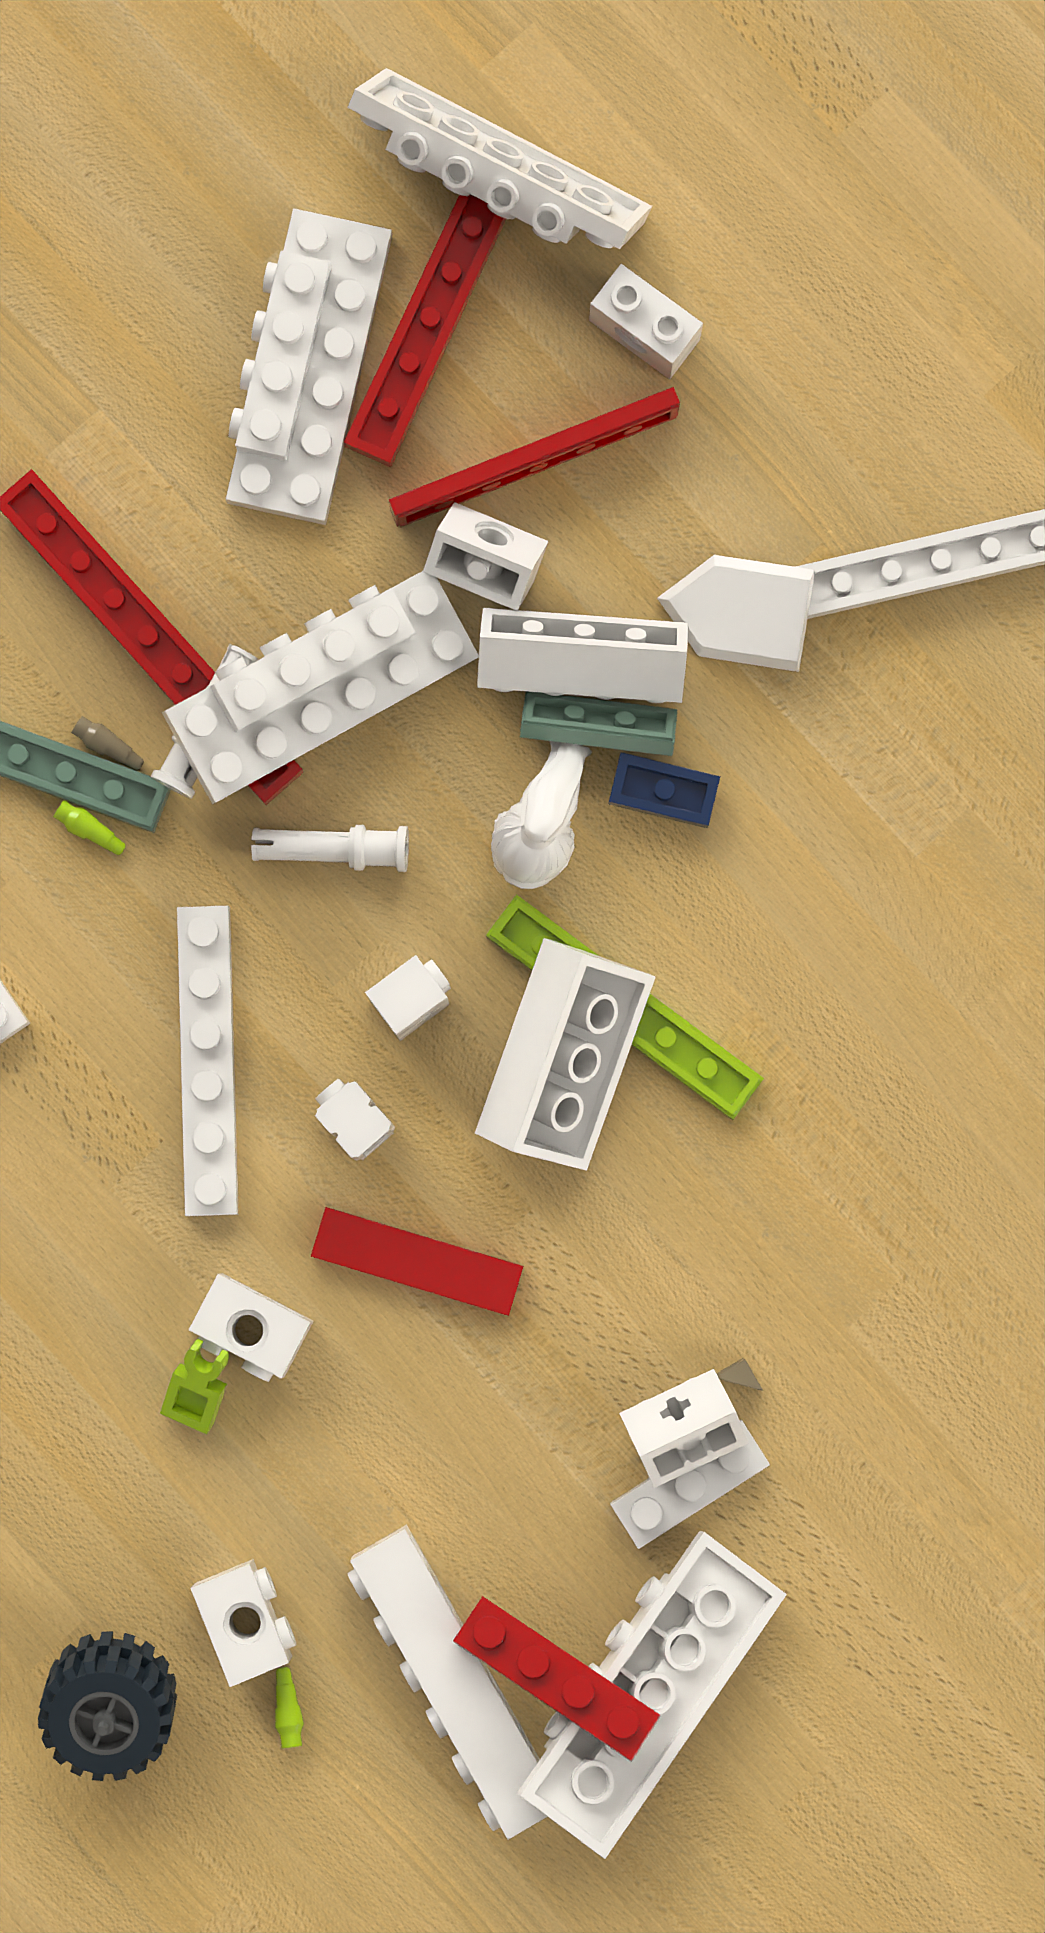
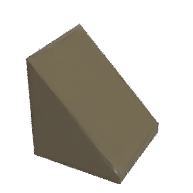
(740, 1374)

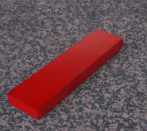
(417, 1261)

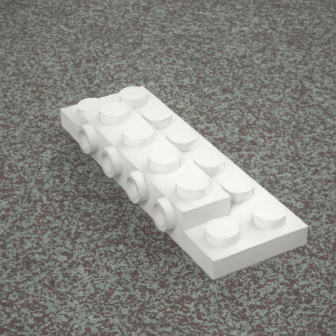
(496, 165)
(306, 365)
(319, 683)
(672, 1659)

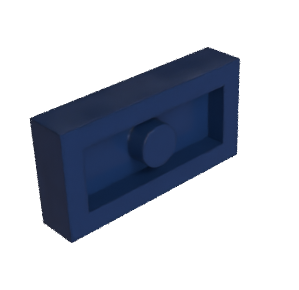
(664, 790)

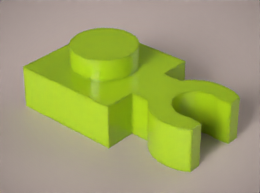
(194, 1390)

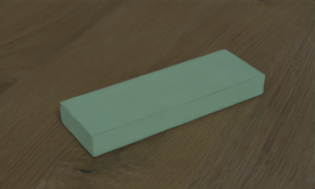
(599, 723)

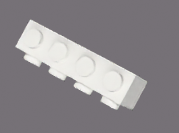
(582, 655)

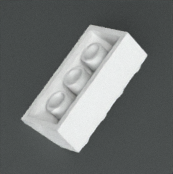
(564, 1055)

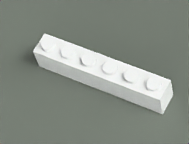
(457, 1684)

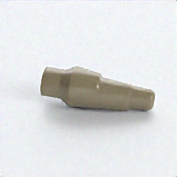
(103, 741)

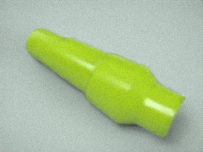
(85, 825)
(288, 1712)

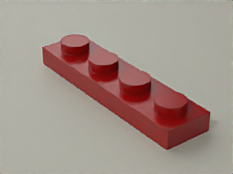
(557, 1679)

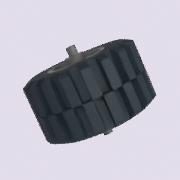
(107, 1706)

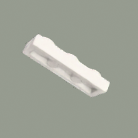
(653, 1511)

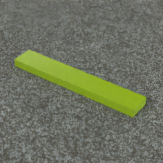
(661, 1031)

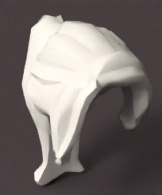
(535, 835)

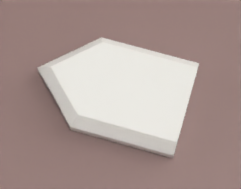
(744, 611)

